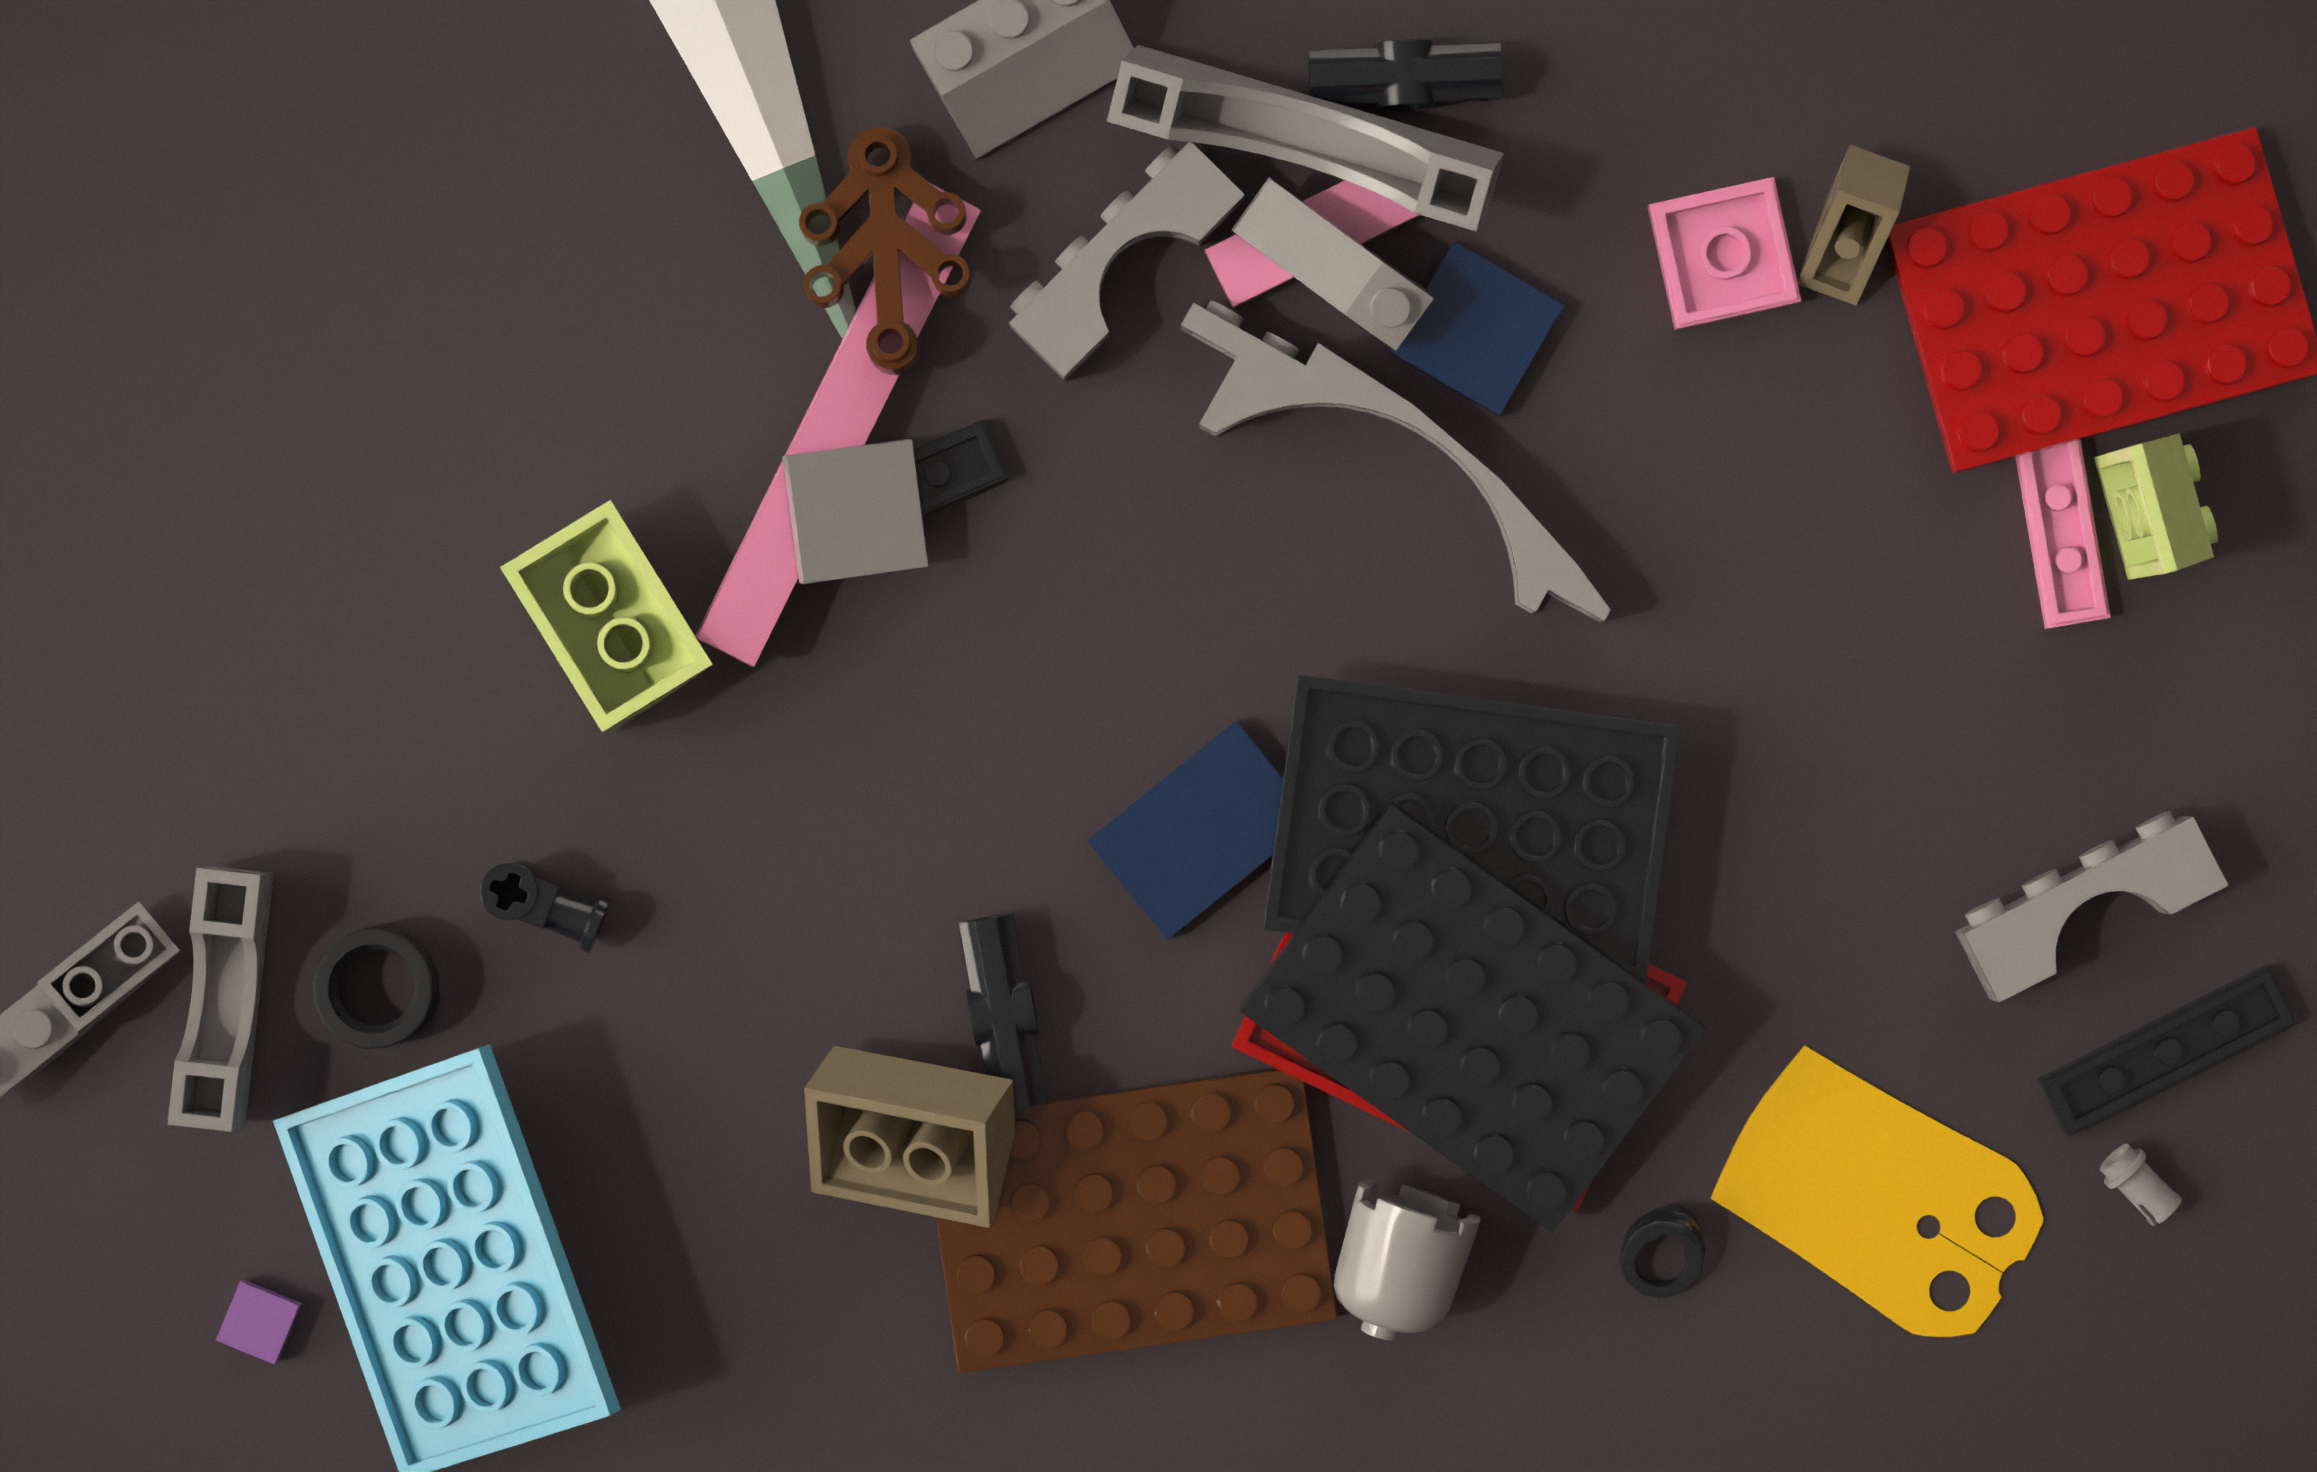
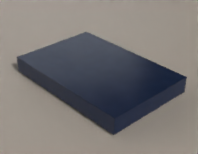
(1195, 831)

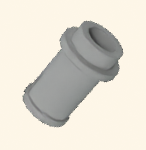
(2139, 1183)

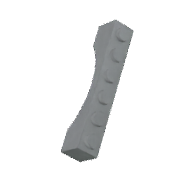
(1224, 109)

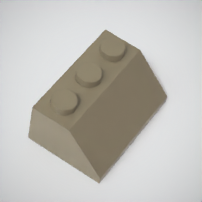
(909, 1135)

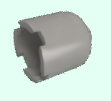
(1402, 1259)

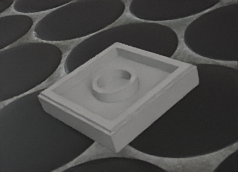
(855, 511)

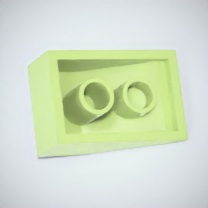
(2156, 506)

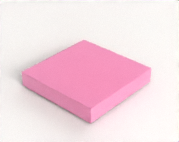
(1724, 253)

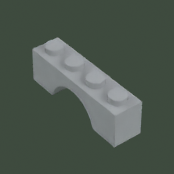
(1181, 201)
(2018, 941)
(220, 1031)

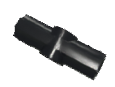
(1407, 74)
(1003, 1006)

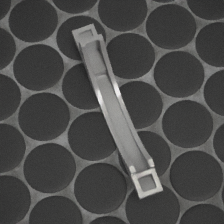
(1271, 380)

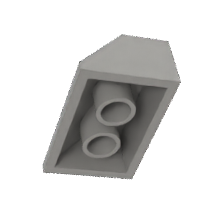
(1019, 63)

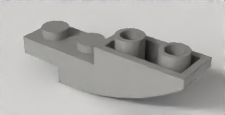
(80, 994)

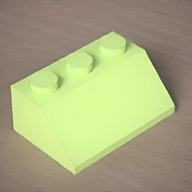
(606, 617)

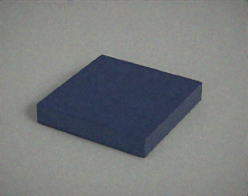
(1478, 329)

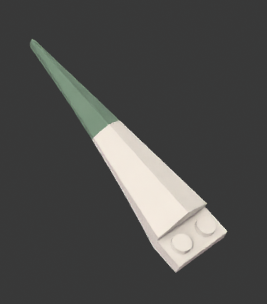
(751, 86)

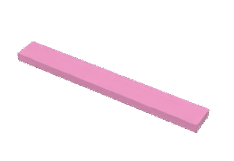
(837, 418)

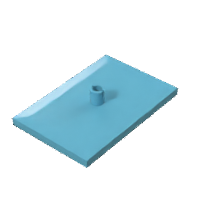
(447, 1263)

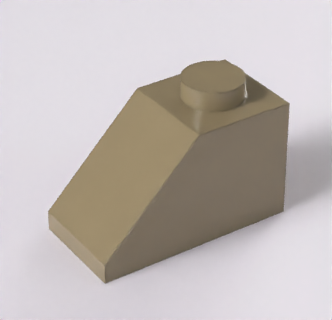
(1854, 224)

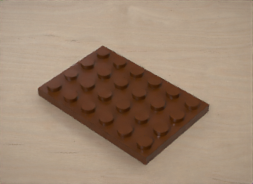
(1144, 1225)

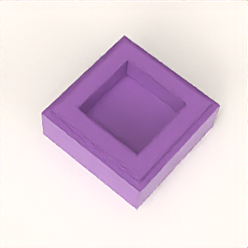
(259, 1321)

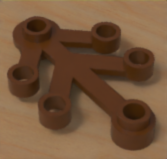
(884, 237)

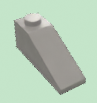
(1333, 264)

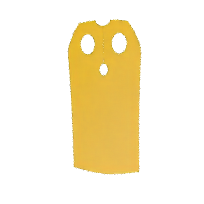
(1851, 1173)

